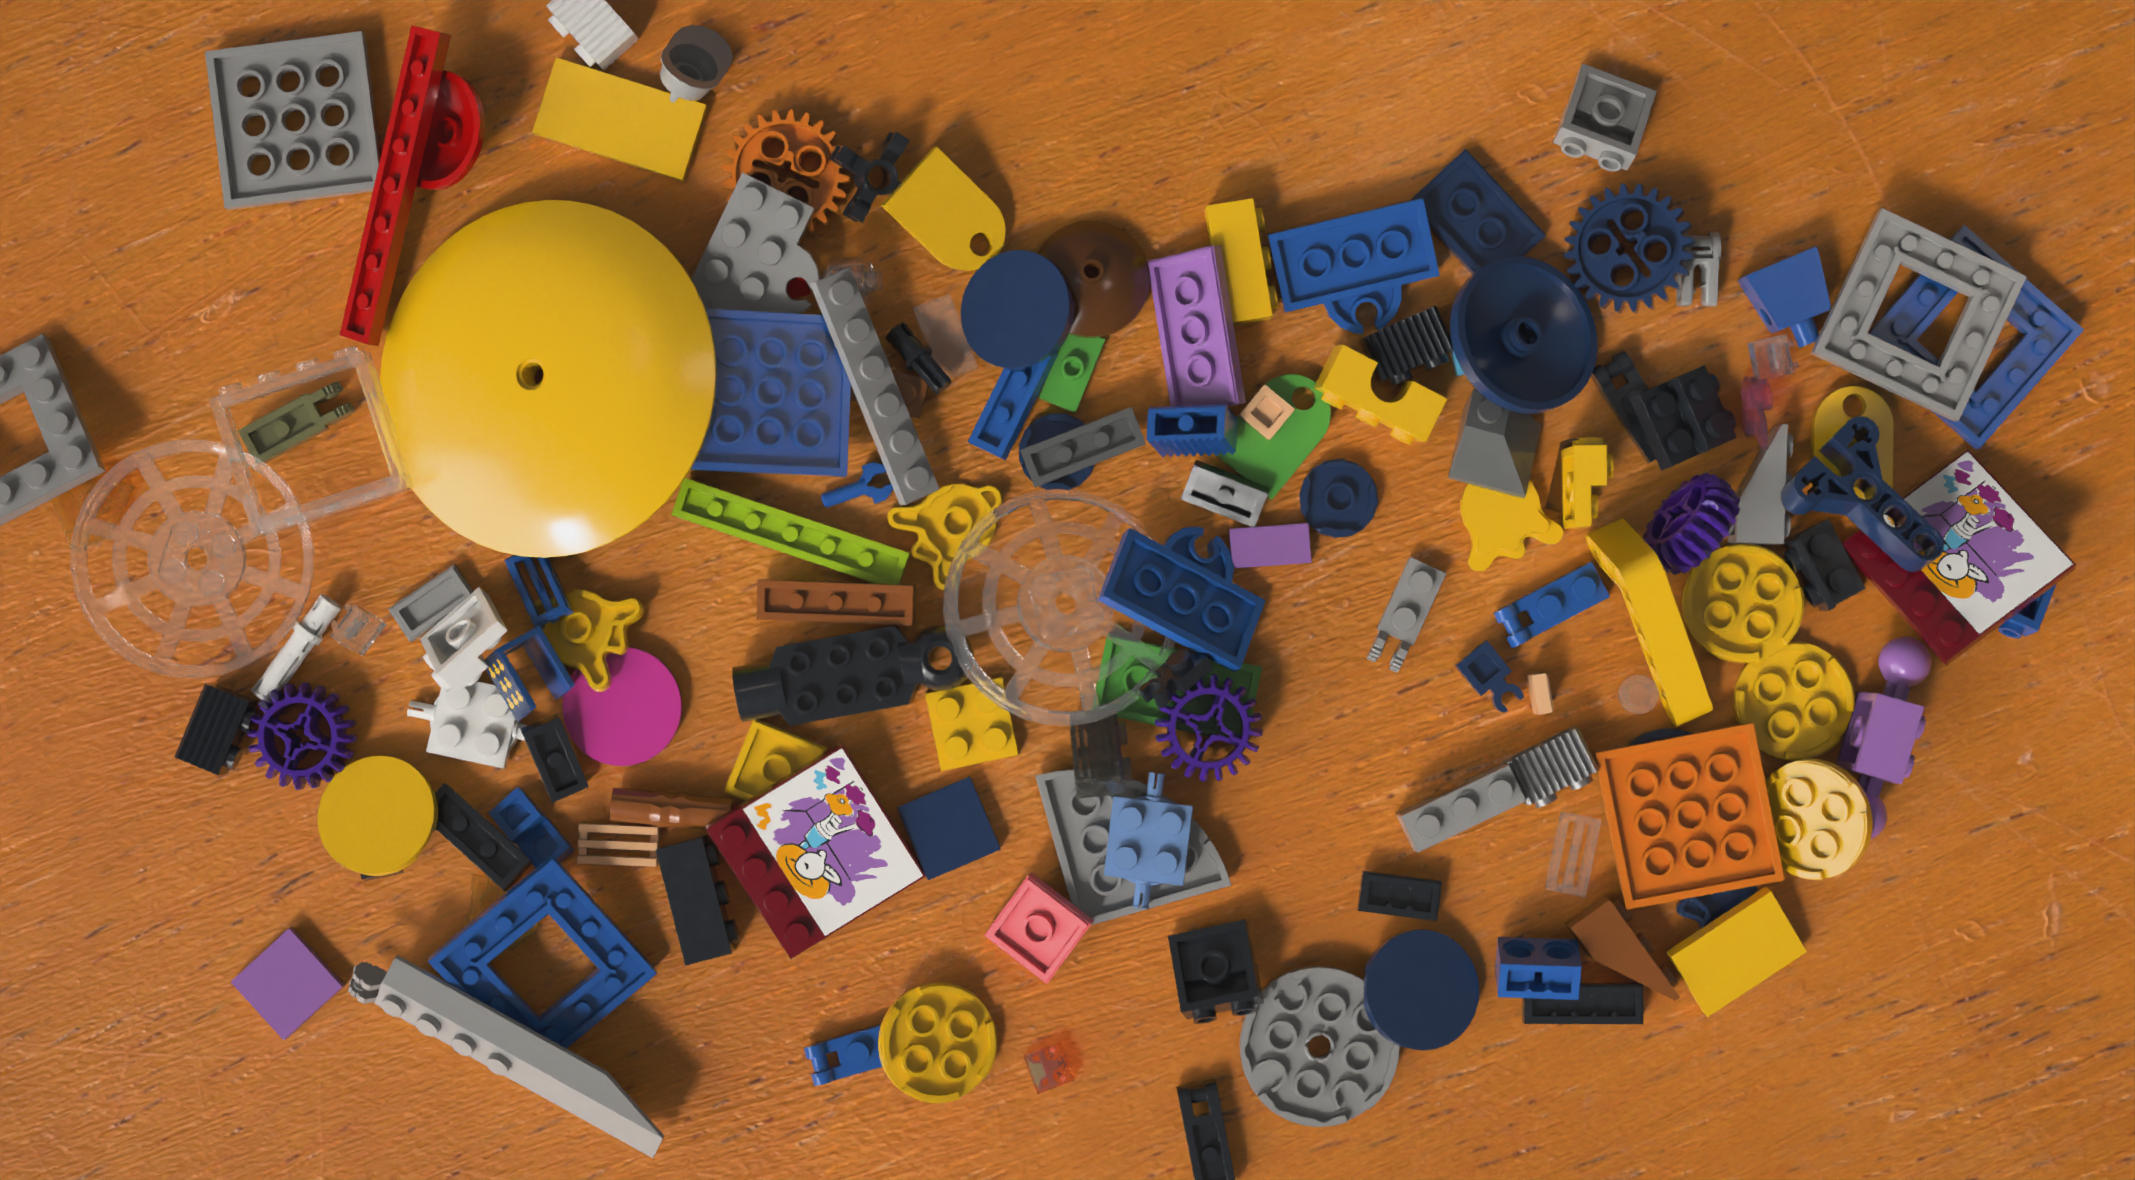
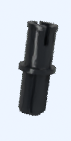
(918, 357)

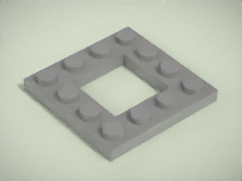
(1991, 296)
(71, 453)

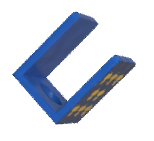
(546, 663)

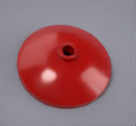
(454, 134)

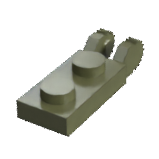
(293, 424)

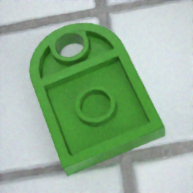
(1276, 460)

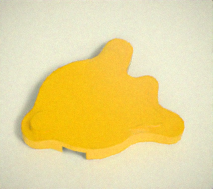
(1502, 522)
(944, 523)
(591, 633)

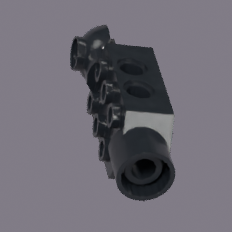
(844, 675)

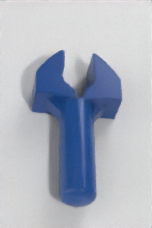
(859, 488)

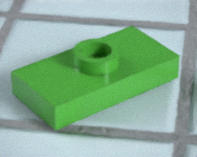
(1071, 372)

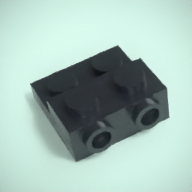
(1684, 417)
(1215, 971)

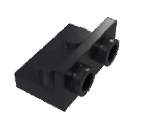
(1823, 566)

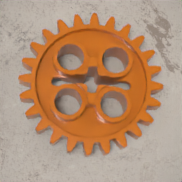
(799, 141)

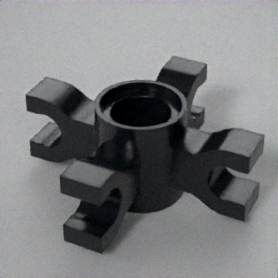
(886, 158)

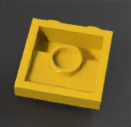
(1583, 468)

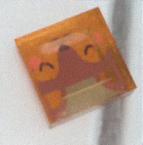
(1049, 1067)

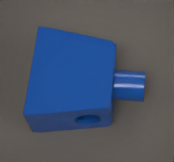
(1790, 295)

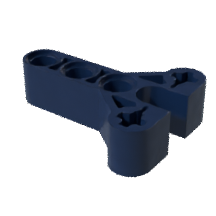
(1836, 495)

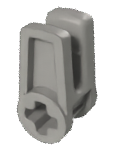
(1709, 265)

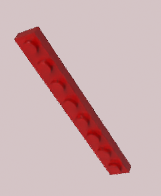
(395, 185)

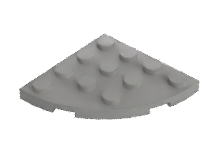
(1081, 842)

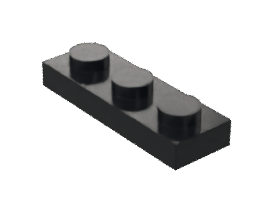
(479, 839)

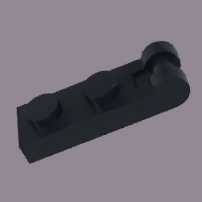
(1620, 399)
(1205, 1133)

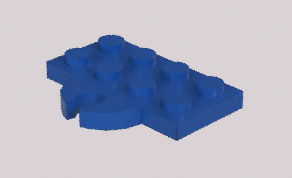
(1355, 261)
(1184, 594)

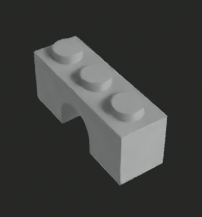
(1461, 808)

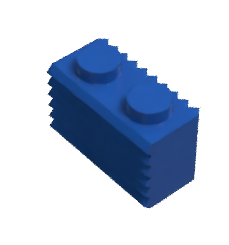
(1192, 429)

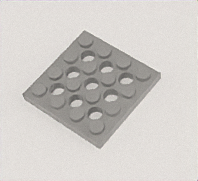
(233, 110)

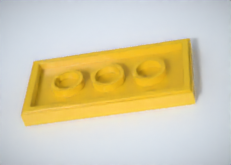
(619, 119)

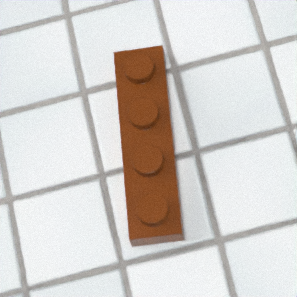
(836, 602)

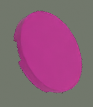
(630, 718)

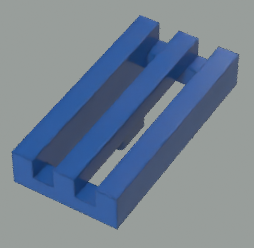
(552, 614)

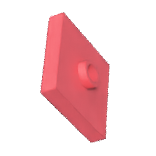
(1039, 927)

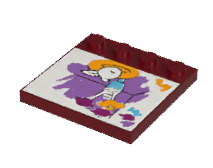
(1989, 565)
(815, 850)

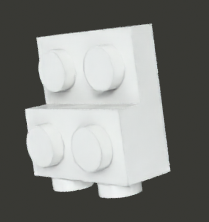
(460, 638)

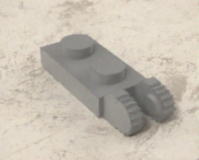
(1407, 610)

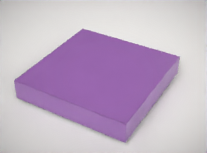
(287, 983)

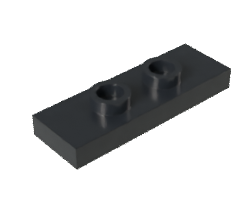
(1596, 1005)

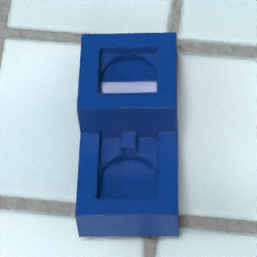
(530, 828)

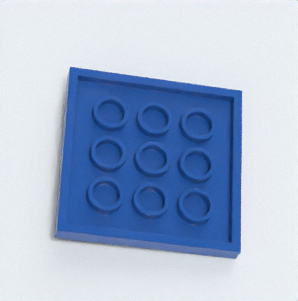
(776, 396)

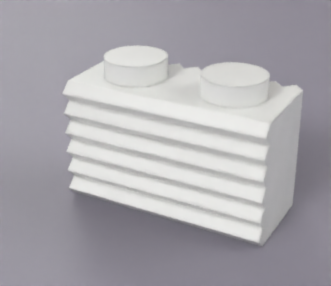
(596, 28)

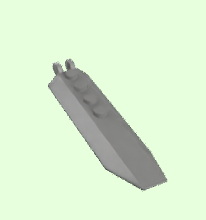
(506, 1048)

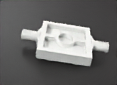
(471, 725)

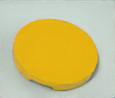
(1743, 603)
(1796, 701)
(377, 815)
(1818, 818)
(937, 1042)

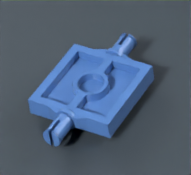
(1148, 840)

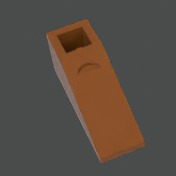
(1610, 941)

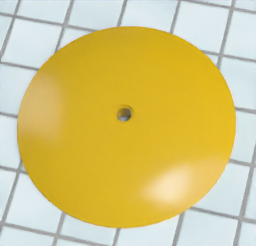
(619, 391)

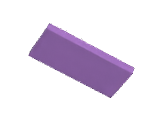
(1196, 328)

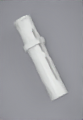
(305, 636)

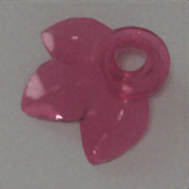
(1756, 399)

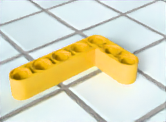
(1655, 618)

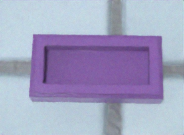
(1270, 545)

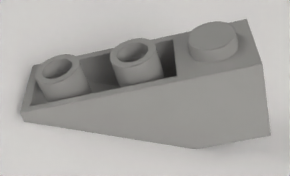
(1761, 510)

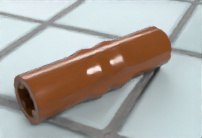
(667, 808)

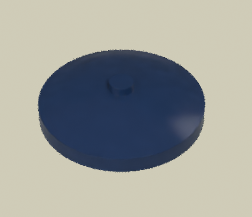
(1523, 335)

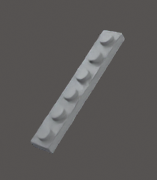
(874, 386)

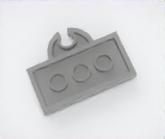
(757, 252)

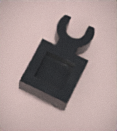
(1179, 673)

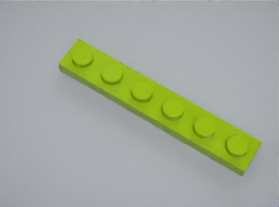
(789, 533)

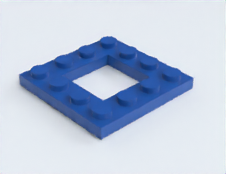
(2045, 338)
(551, 891)

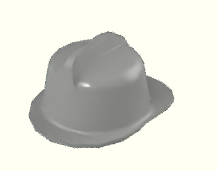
(694, 62)

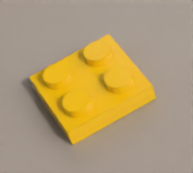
(969, 727)

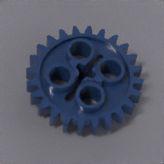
(1658, 227)

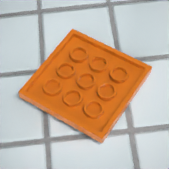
(1689, 816)

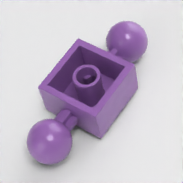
(1885, 725)

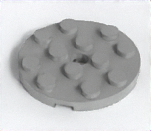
(1308, 1087)

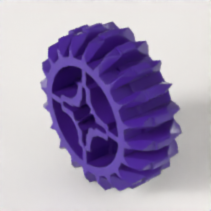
(1692, 522)
(1240, 741)
(294, 749)

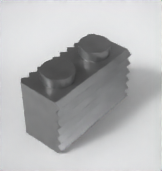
(1553, 766)

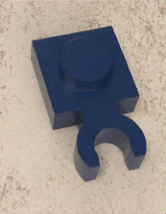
(1485, 672)

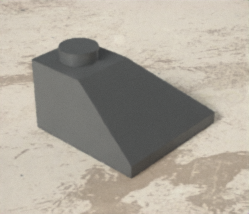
(1494, 447)

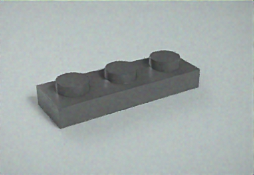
(1083, 447)

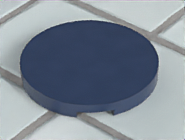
(1017, 310)
(1420, 990)

